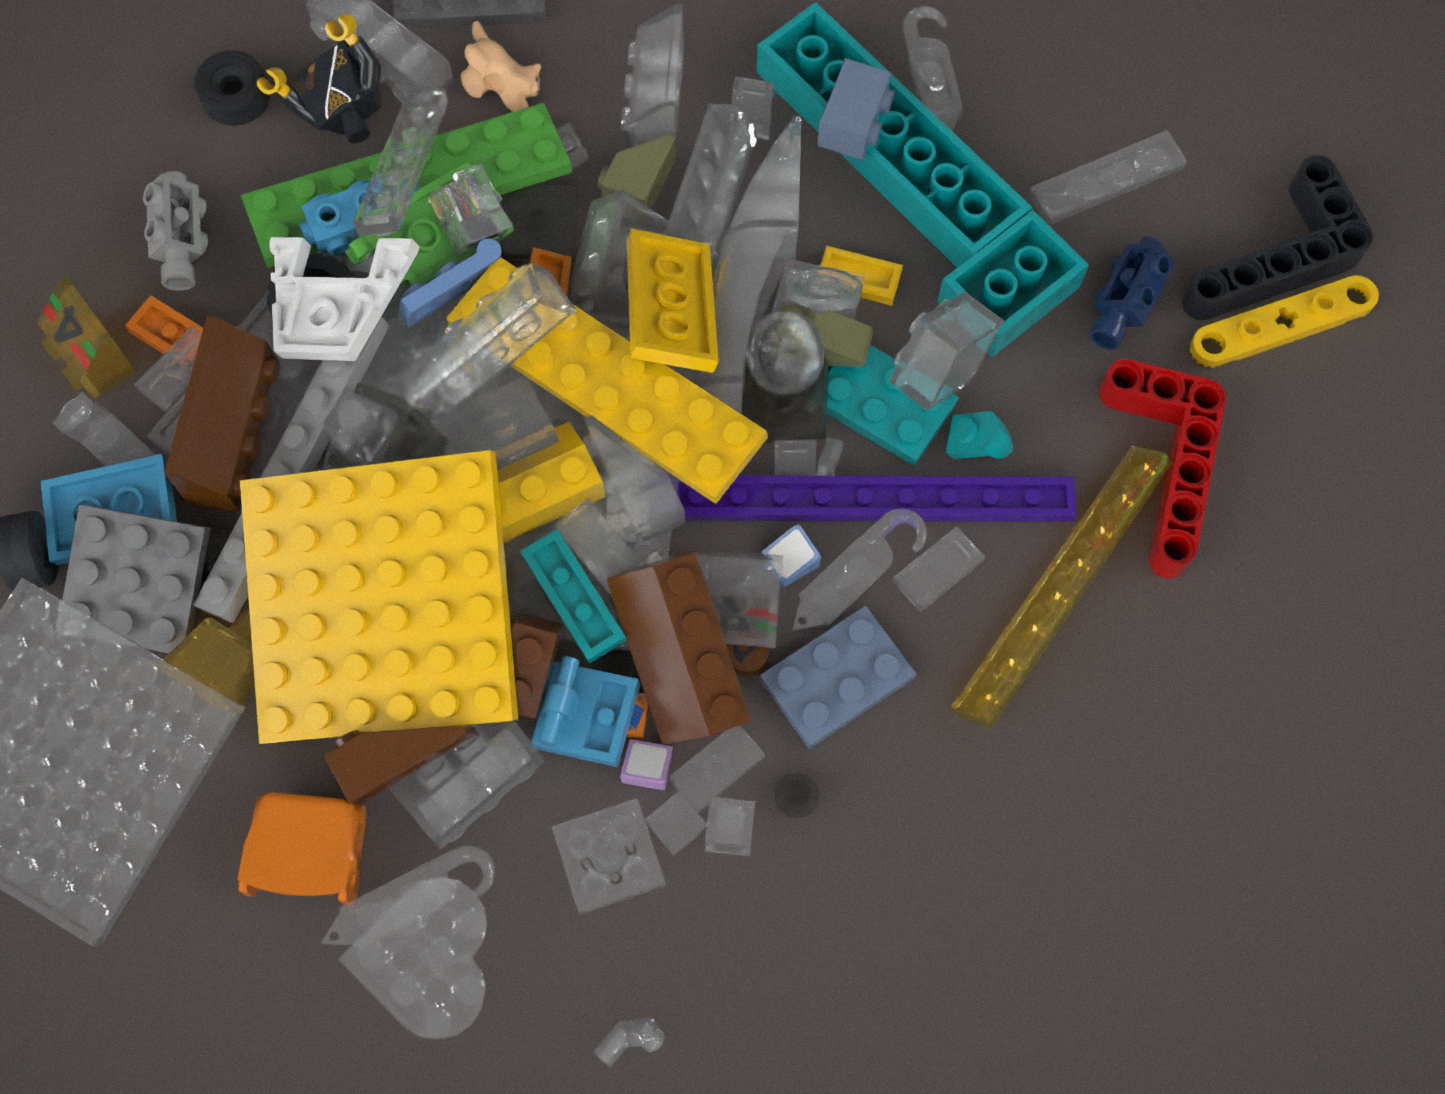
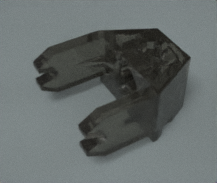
(410, 432)

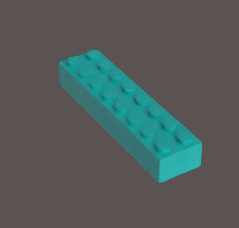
(917, 157)

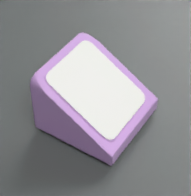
(646, 764)

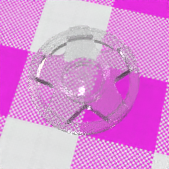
(823, 289)

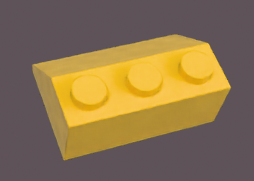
(547, 484)

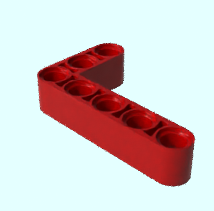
(1184, 455)

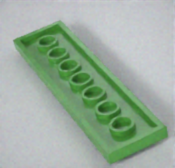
(512, 148)

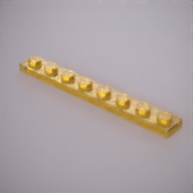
(1061, 587)

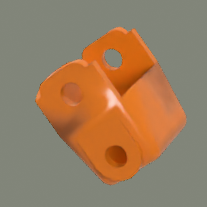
(303, 847)

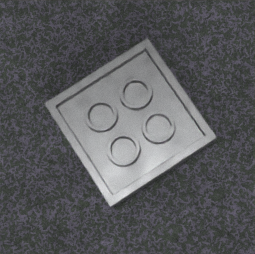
(137, 574)

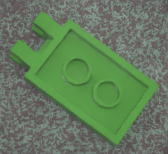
(426, 230)

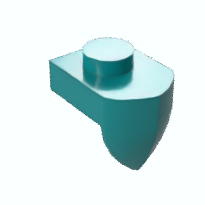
(978, 436)

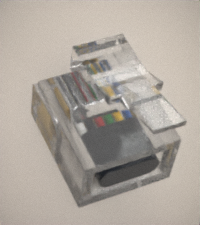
(470, 209)

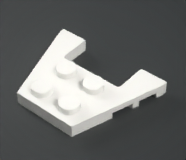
(332, 315)

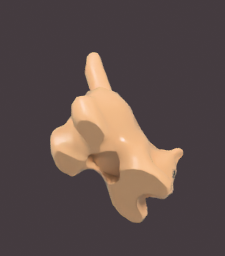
(496, 71)

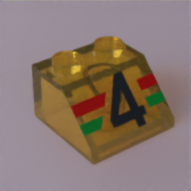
(82, 342)

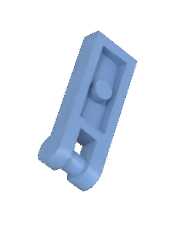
(450, 280)

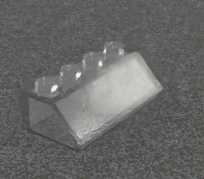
(486, 340)

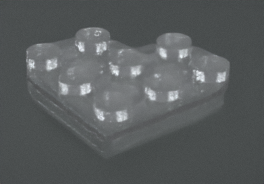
(423, 960)

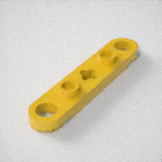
(1309, 311)

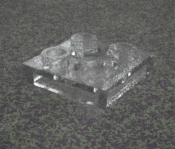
(623, 827)

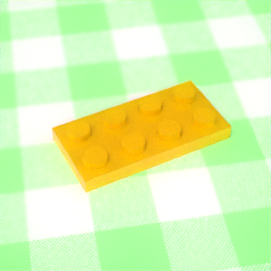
(671, 301)

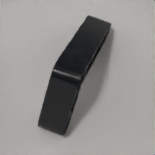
(1292, 258)

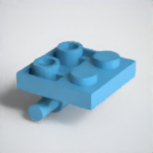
(585, 713)

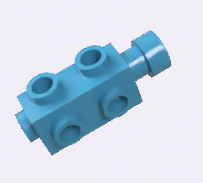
(340, 232)

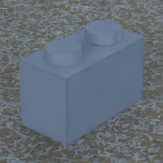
(854, 109)

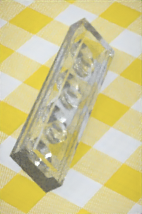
(1107, 177)

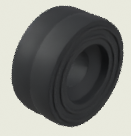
(217, 73)
(25, 550)

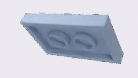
(837, 677)

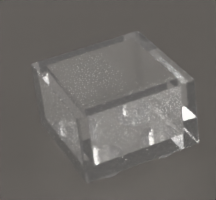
(945, 350)

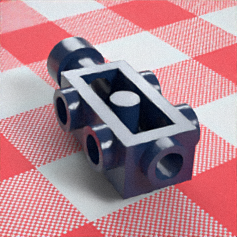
(1130, 291)

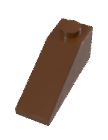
(376, 760)

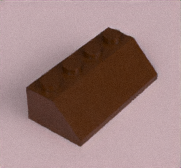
(222, 416)
(678, 648)

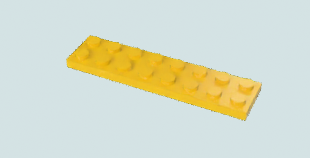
(635, 398)

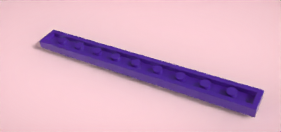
(873, 496)

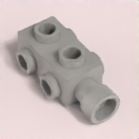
(174, 228)

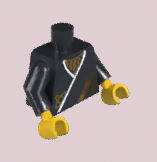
(335, 88)

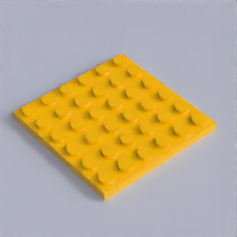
(378, 598)

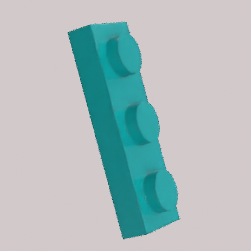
(573, 596)

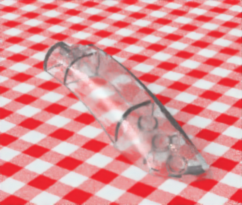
(753, 262)

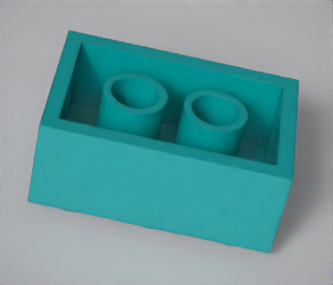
(1018, 277)

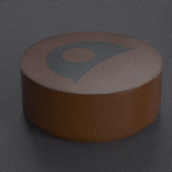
(748, 659)

